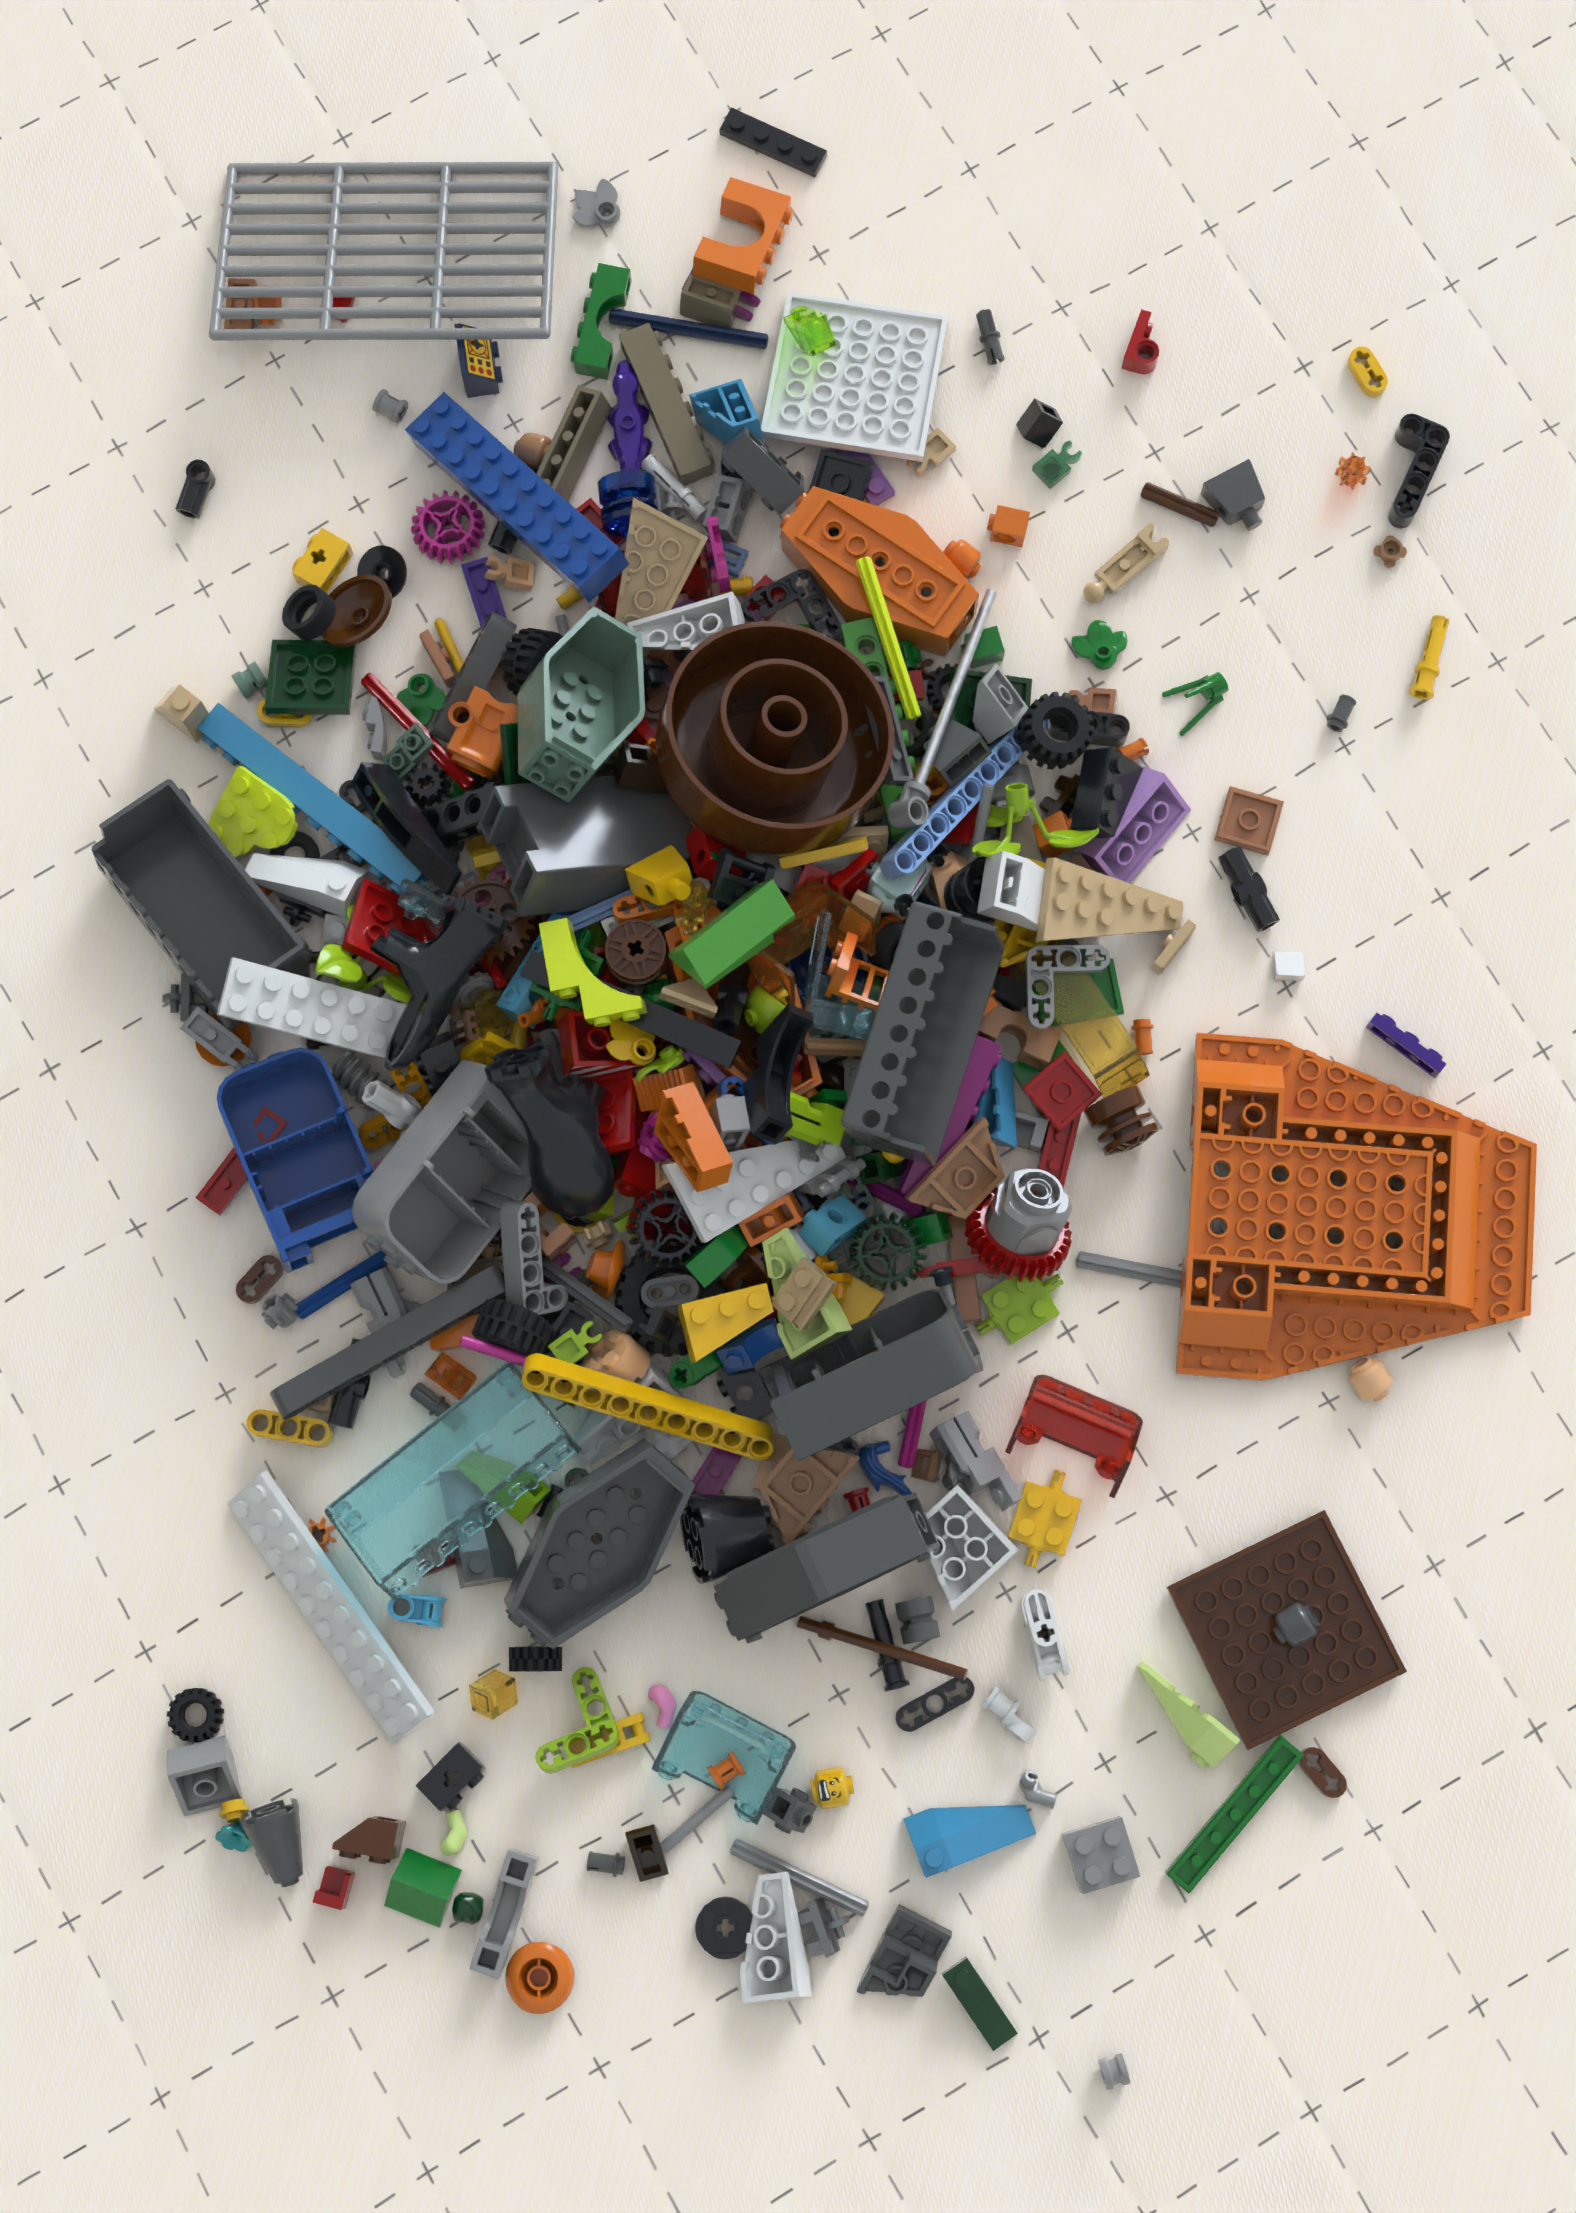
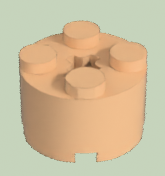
(618, 1356)

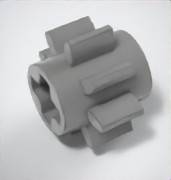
(279, 1310)

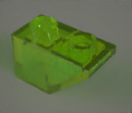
(810, 329)

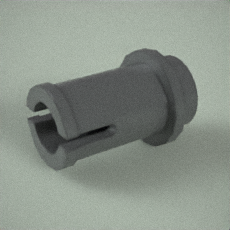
(1338, 719)
(606, 1863)

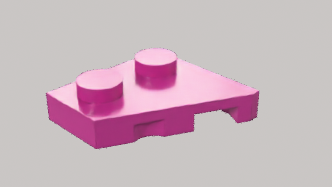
(715, 550)

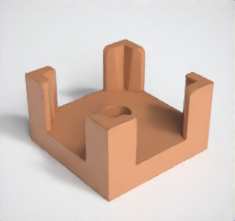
(558, 1241)

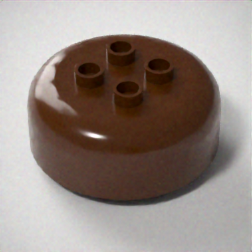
(765, 738)

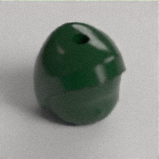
(468, 1908)

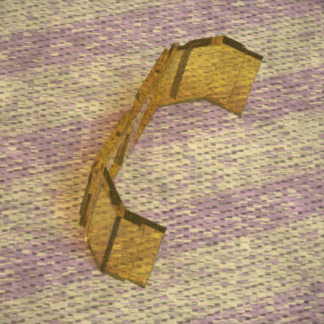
(1092, 1026)

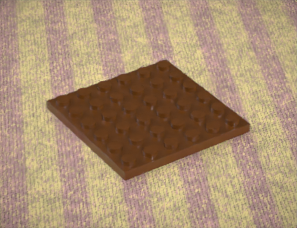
(1232, 1622)

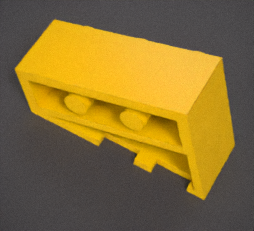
(720, 1318)

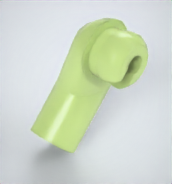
(456, 1836)

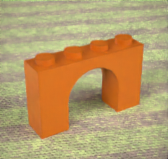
(745, 265)

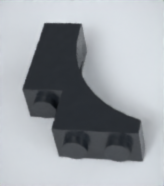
(770, 1084)

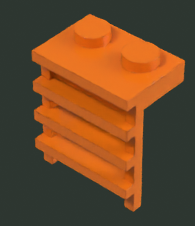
(843, 974)

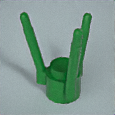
(1209, 687)

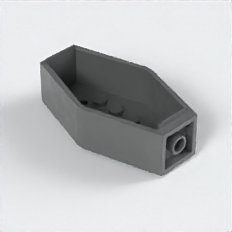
(825, 1565)
(601, 1573)

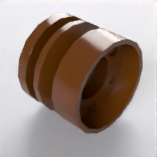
(642, 968)
(1121, 1120)

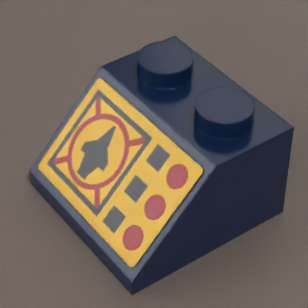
(479, 366)

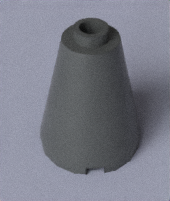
(277, 1840)

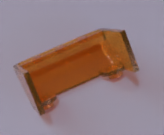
(798, 936)

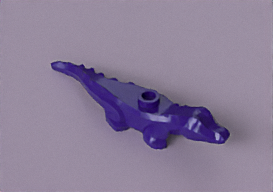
(628, 421)

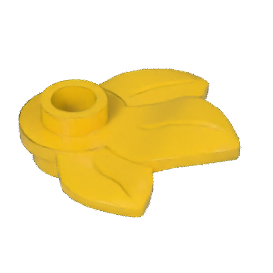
(627, 1040)

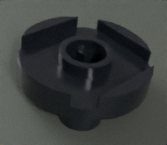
(713, 1915)

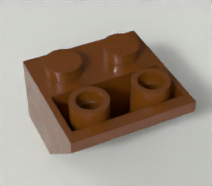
(374, 1837)

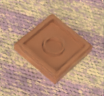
(1249, 820)

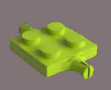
(1019, 1306)

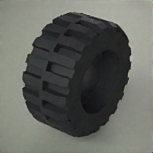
(629, 1299)

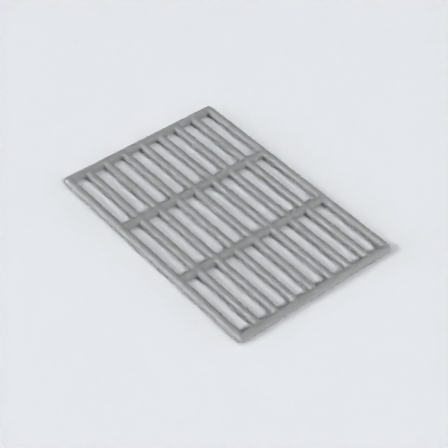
(333, 249)

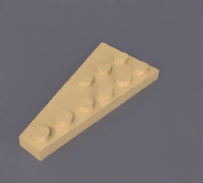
(1091, 905)

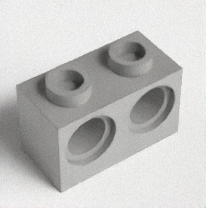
(729, 504)

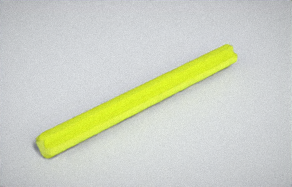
(888, 638)

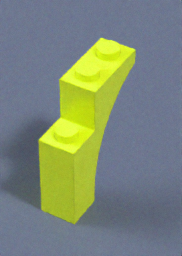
(570, 975)

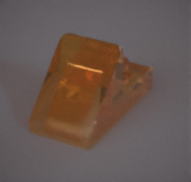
(451, 1376)

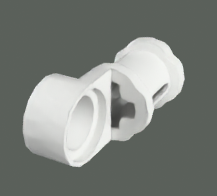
(1005, 1709)

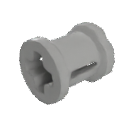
(390, 406)

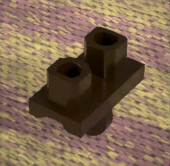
(1068, 789)

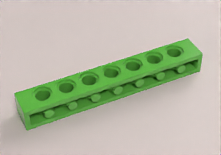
(863, 634)

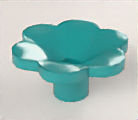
(233, 1837)

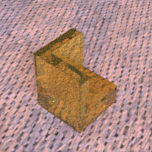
(493, 1694)

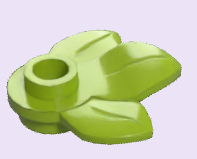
(669, 1059)

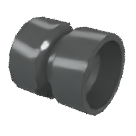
(917, 1620)

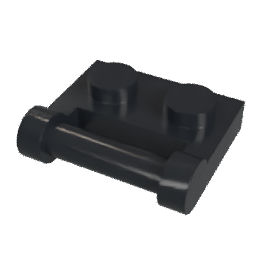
(728, 887)

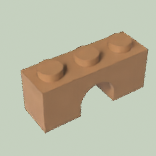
(1035, 1045)

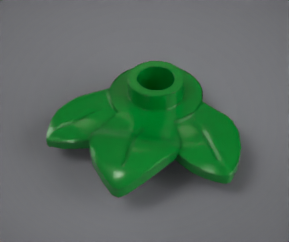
(1100, 641)
(422, 703)

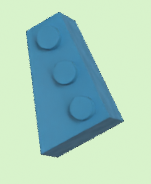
(725, 410)
(999, 1106)

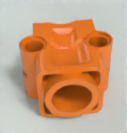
(478, 740)

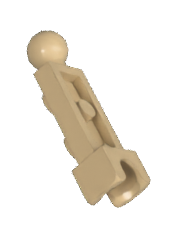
(1125, 565)

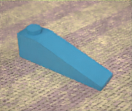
(961, 1834)

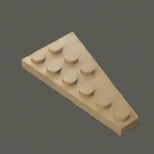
(659, 563)

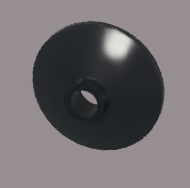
(384, 558)

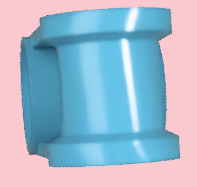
(420, 1609)

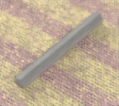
(1129, 1269)
(800, 1877)

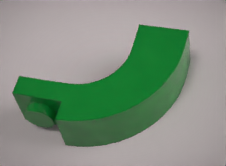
(716, 1255)

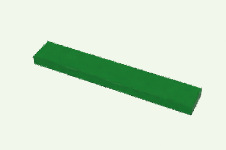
(1234, 1814)

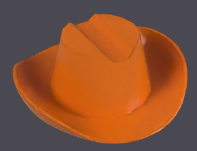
(605, 1269)
(539, 1977)

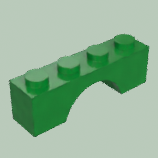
(609, 290)

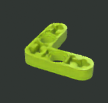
(595, 1725)

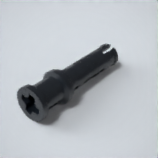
(891, 1667)

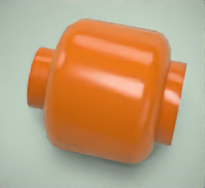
(964, 557)

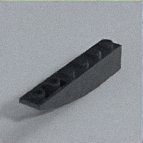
(405, 824)

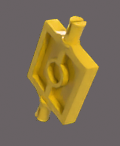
(1045, 1518)

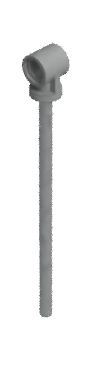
(912, 807)

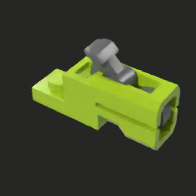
(814, 1125)

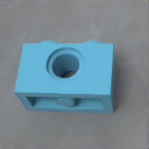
(831, 1224)

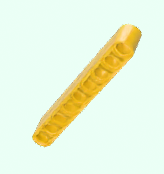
(638, 1396)

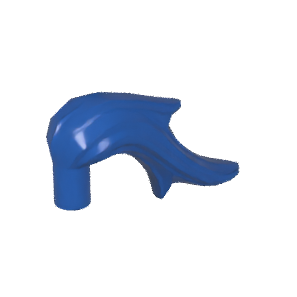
(876, 1472)

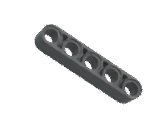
(475, 671)

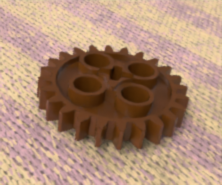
(501, 900)

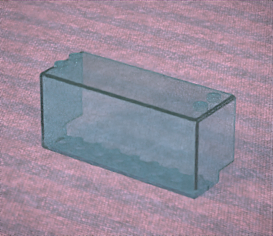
(450, 1479)

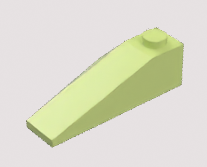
(781, 1257)
(1199, 1731)

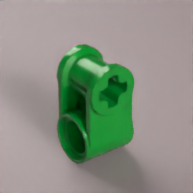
(696, 1371)

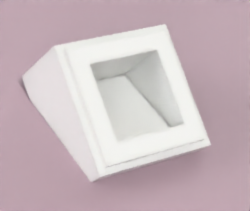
(1289, 966)

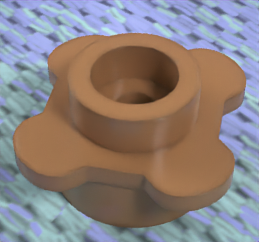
(1393, 544)

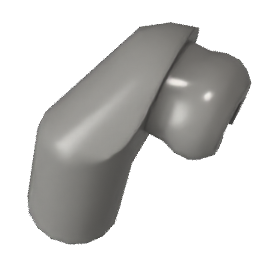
(1032, 1790)

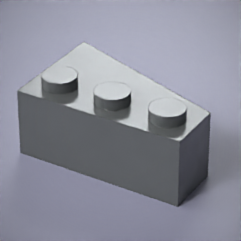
(762, 470)

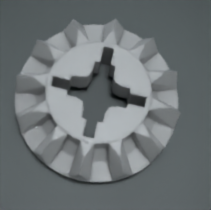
(471, 987)

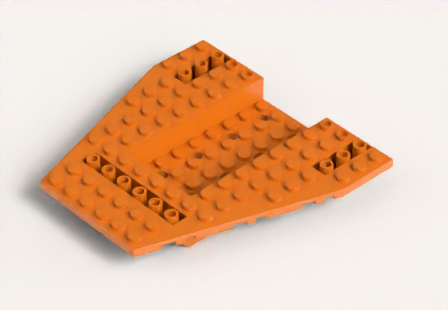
(1299, 1301)

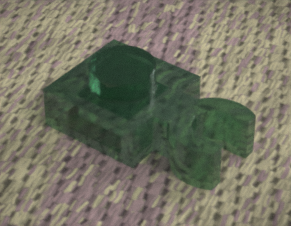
(1055, 466)

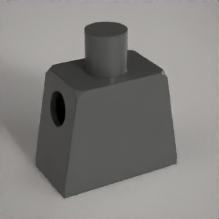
(1236, 495)
(958, 752)

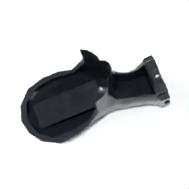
(435, 973)
(561, 1120)

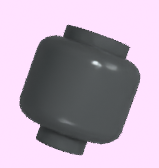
(1296, 1625)

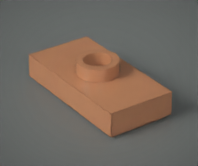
(439, 658)

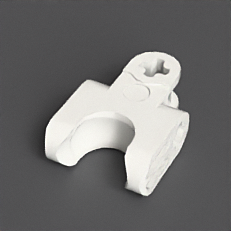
(1039, 1614)

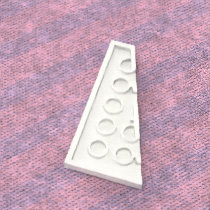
(755, 1181)

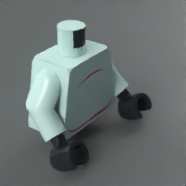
(902, 892)

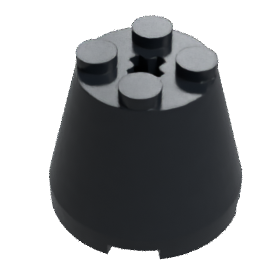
(724, 1533)

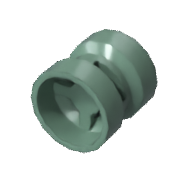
(250, 680)

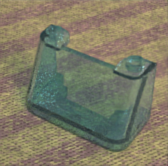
(706, 1734)

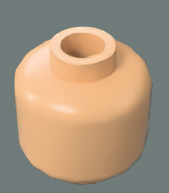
(1370, 1379)

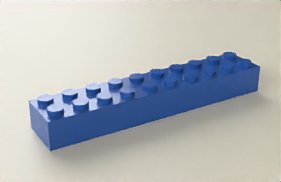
(517, 497)

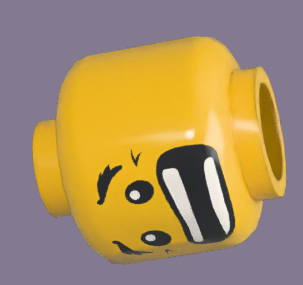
(831, 1788)

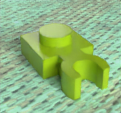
(572, 1346)

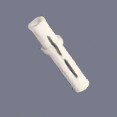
(675, 487)

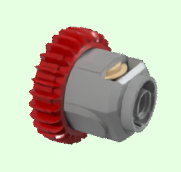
(1022, 1226)

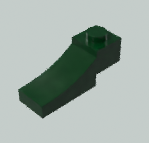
(979, 2003)

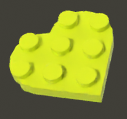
(252, 815)

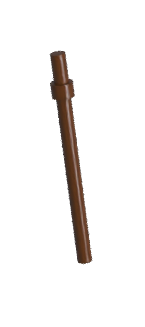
(828, 1631)

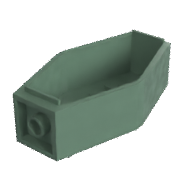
(602, 711)

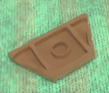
(961, 1175)
(800, 1487)

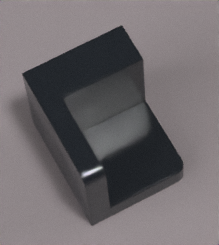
(1039, 423)

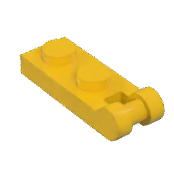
(640, 1734)

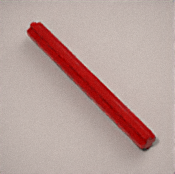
(406, 720)

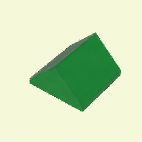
(422, 1887)

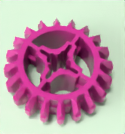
(432, 514)

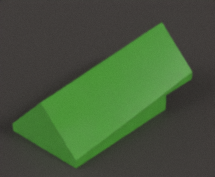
(734, 934)

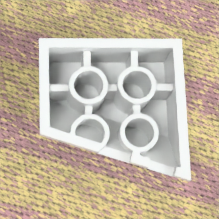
(969, 1545)

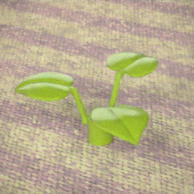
(1017, 805)
(338, 963)

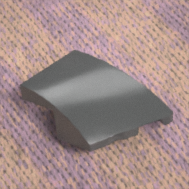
(905, 1955)

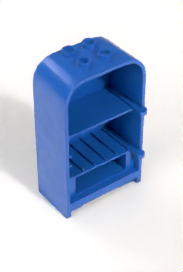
(313, 1166)

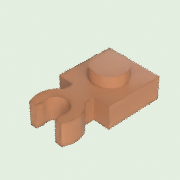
(1097, 699)

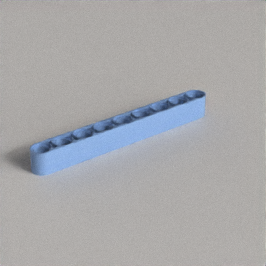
(959, 804)

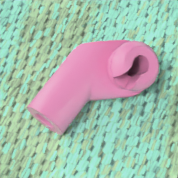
(665, 1703)

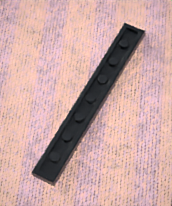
(658, 1021)

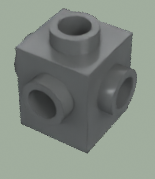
(790, 1810)

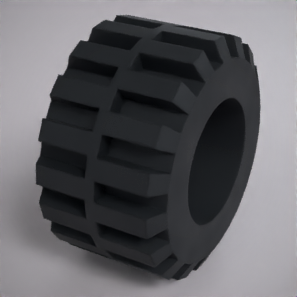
(524, 655)
(1070, 715)
(512, 1327)

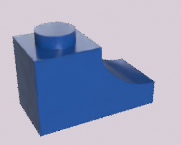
(750, 1346)

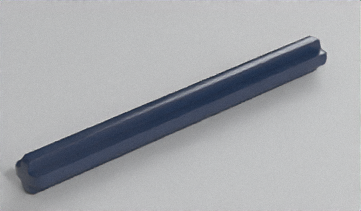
(689, 328)

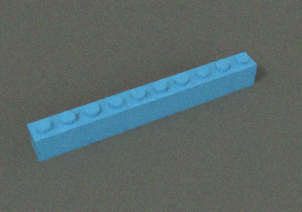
(308, 795)

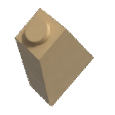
(183, 711)

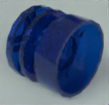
(616, 497)

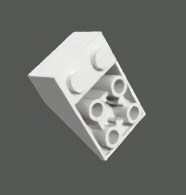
(1012, 890)

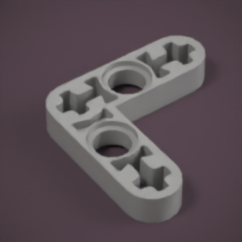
(1045, 974)

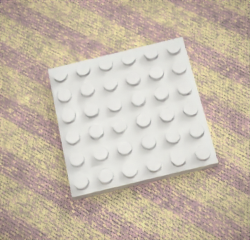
(864, 392)

